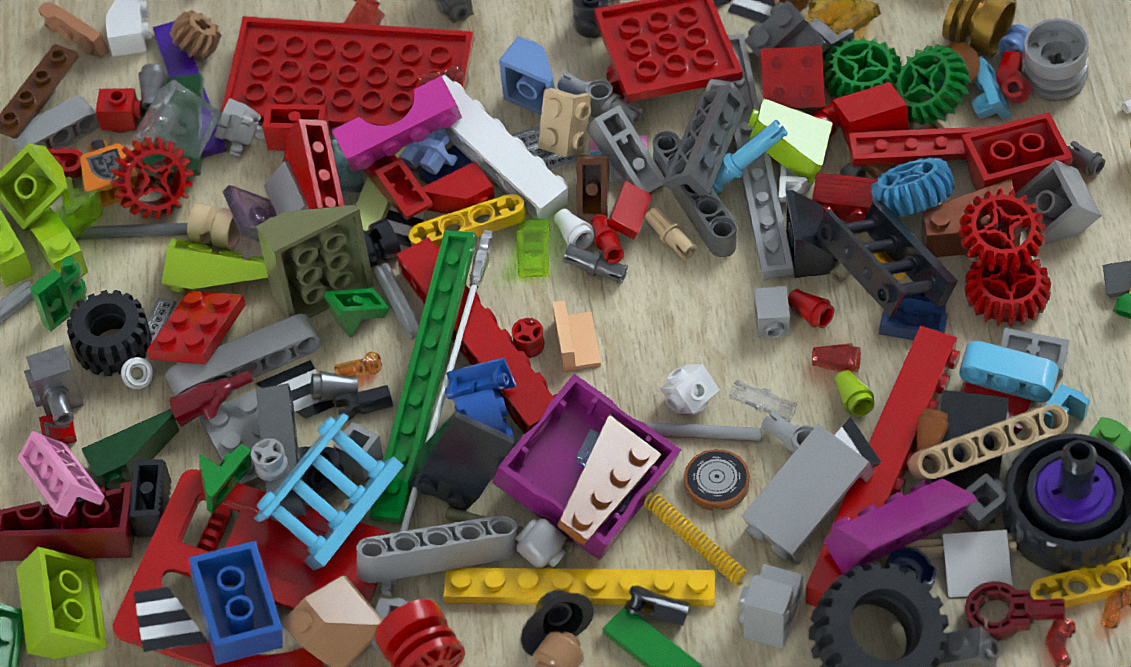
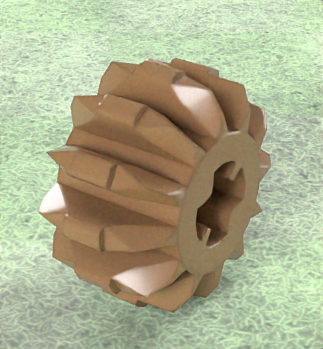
(195, 34)

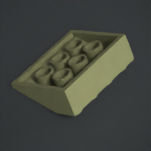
(312, 255)

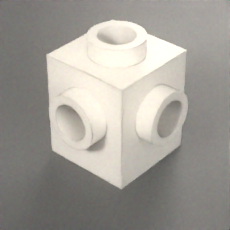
(689, 389)

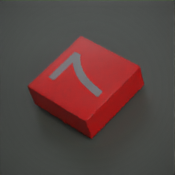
(61, 433)

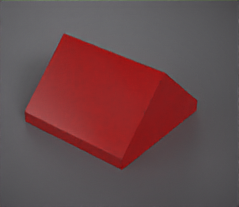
(872, 111)

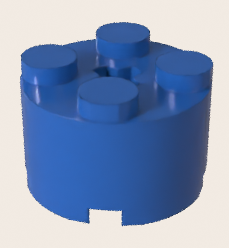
(485, 407)

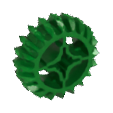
(859, 66)
(932, 84)

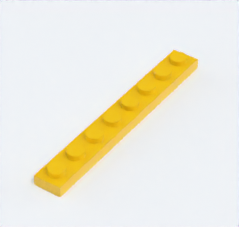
(598, 585)

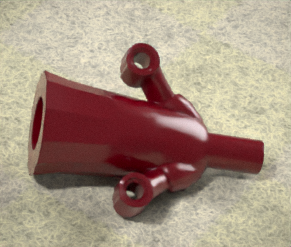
(206, 398)

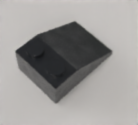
(459, 461)

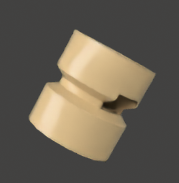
(214, 226)

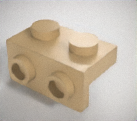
(564, 122)

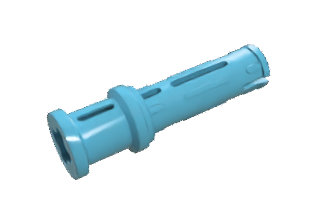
(734, 164)

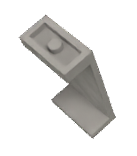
(804, 492)

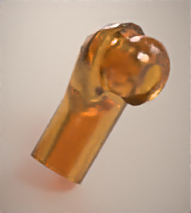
(368, 365)
(1114, 606)

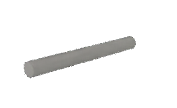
(706, 431)

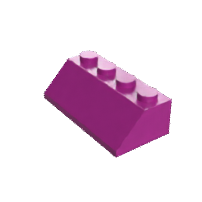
(897, 523)

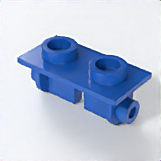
(479, 377)

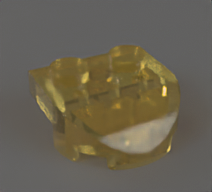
(843, 14)

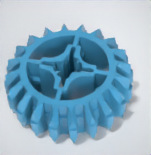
(914, 186)

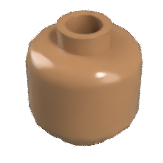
(559, 651)

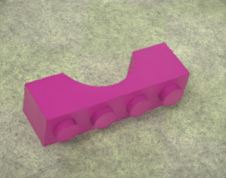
(367, 143)

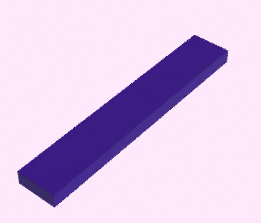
(180, 64)

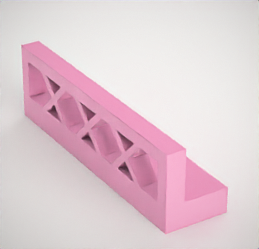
(57, 473)

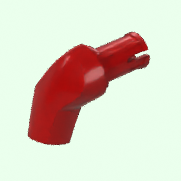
(1010, 78)

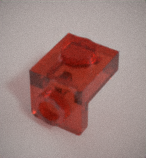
(365, 13)

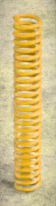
(718, 551)

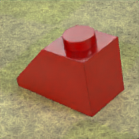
(459, 190)

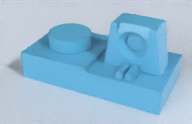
(992, 99)

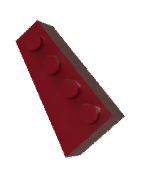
(86, 532)

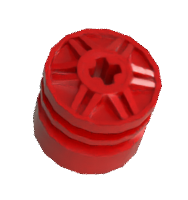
(418, 637)

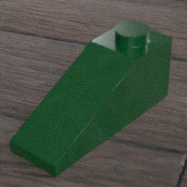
(113, 457)

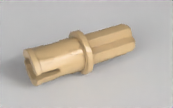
(670, 233)

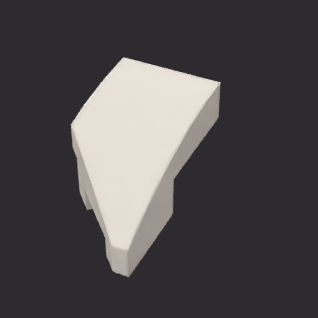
(790, 181)

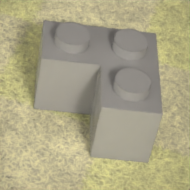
(770, 605)

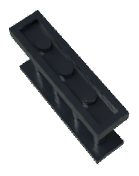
(900, 245)

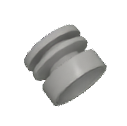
(1056, 58)

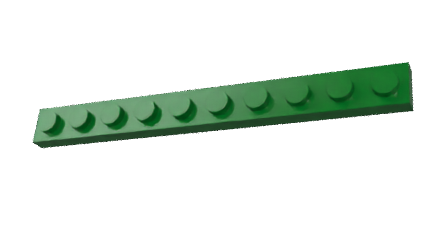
(425, 369)

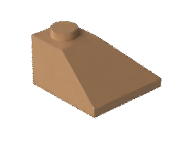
(334, 623)

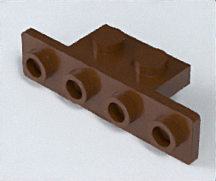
(36, 90)

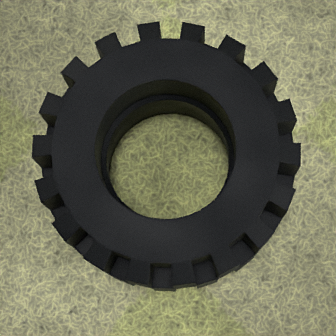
(102, 314)

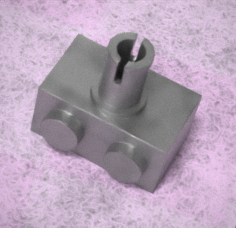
(53, 384)

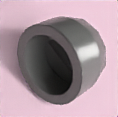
(856, 170)

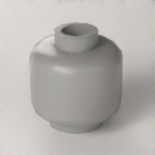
(541, 543)

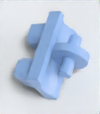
(429, 153)

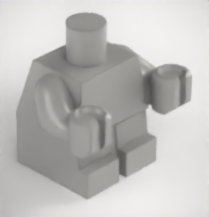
(239, 125)

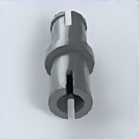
(595, 263)

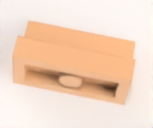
(576, 338)

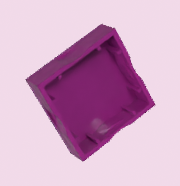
(543, 465)

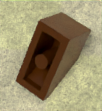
(592, 186)

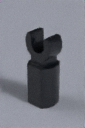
(364, 401)

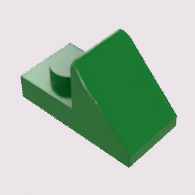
(353, 305)
(221, 480)

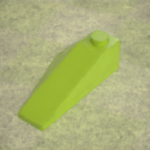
(196, 266)

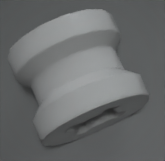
(269, 459)

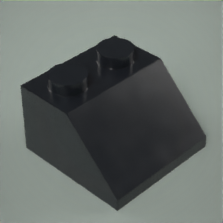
(807, 252)

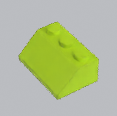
(60, 604)

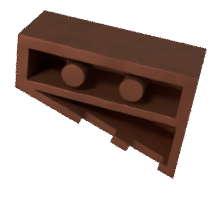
(942, 224)

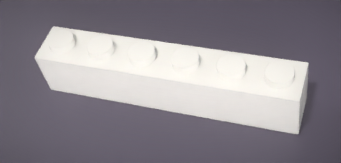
(505, 157)

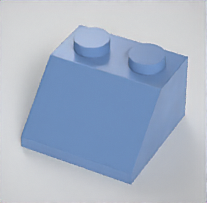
(525, 74)

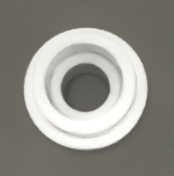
(144, 366)

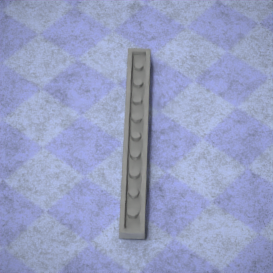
(760, 183)

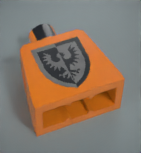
(97, 168)

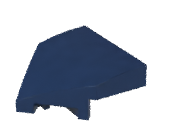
(912, 313)

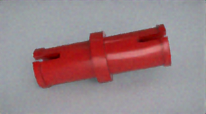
(607, 239)

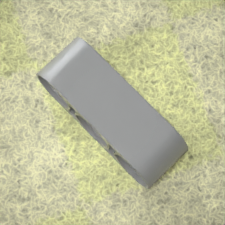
(59, 125)

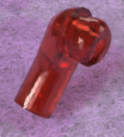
(453, 72)
(1055, 641)

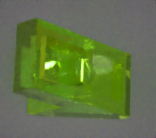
(81, 208)
(533, 248)

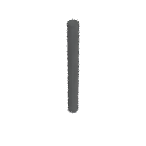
(134, 230)

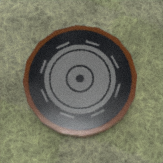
(716, 479)

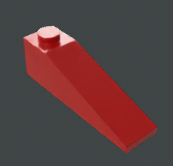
(314, 163)

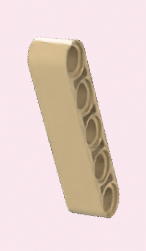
(1003, 437)

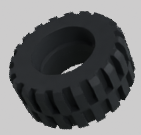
(892, 591)

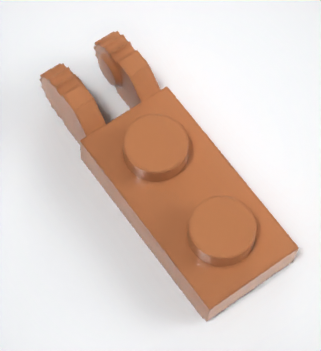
(71, 27)

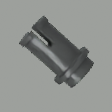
(1089, 161)

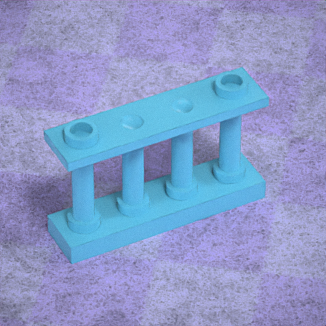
(360, 497)

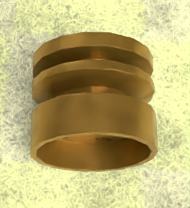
(979, 22)

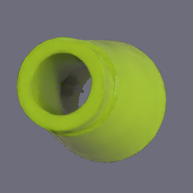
(854, 394)

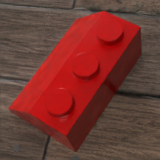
(1014, 151)

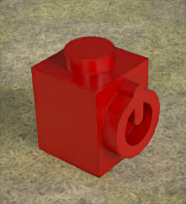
(118, 109)

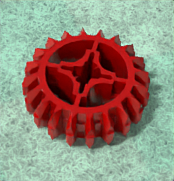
(143, 186)
(1023, 219)
(1020, 299)

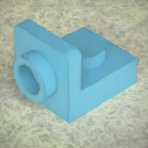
(1071, 400)

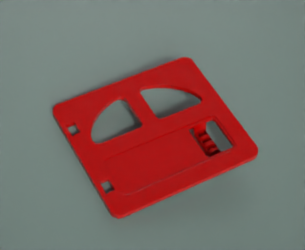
(279, 551)

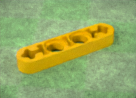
(467, 216)
(1091, 578)

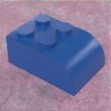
(236, 602)

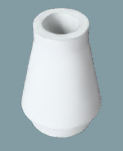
(574, 229)

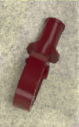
(1022, 610)

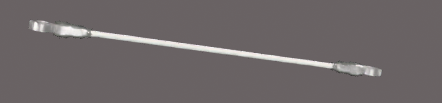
(480, 265)

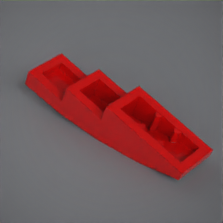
(398, 186)

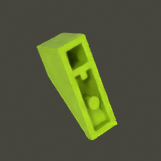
(56, 241)

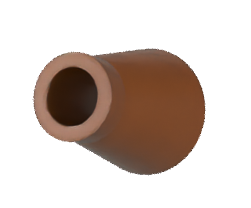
(931, 428)

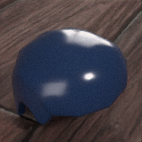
(916, 561)

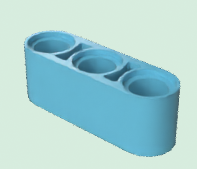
(1009, 371)

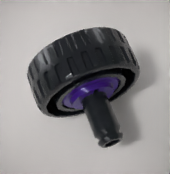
(1069, 502)

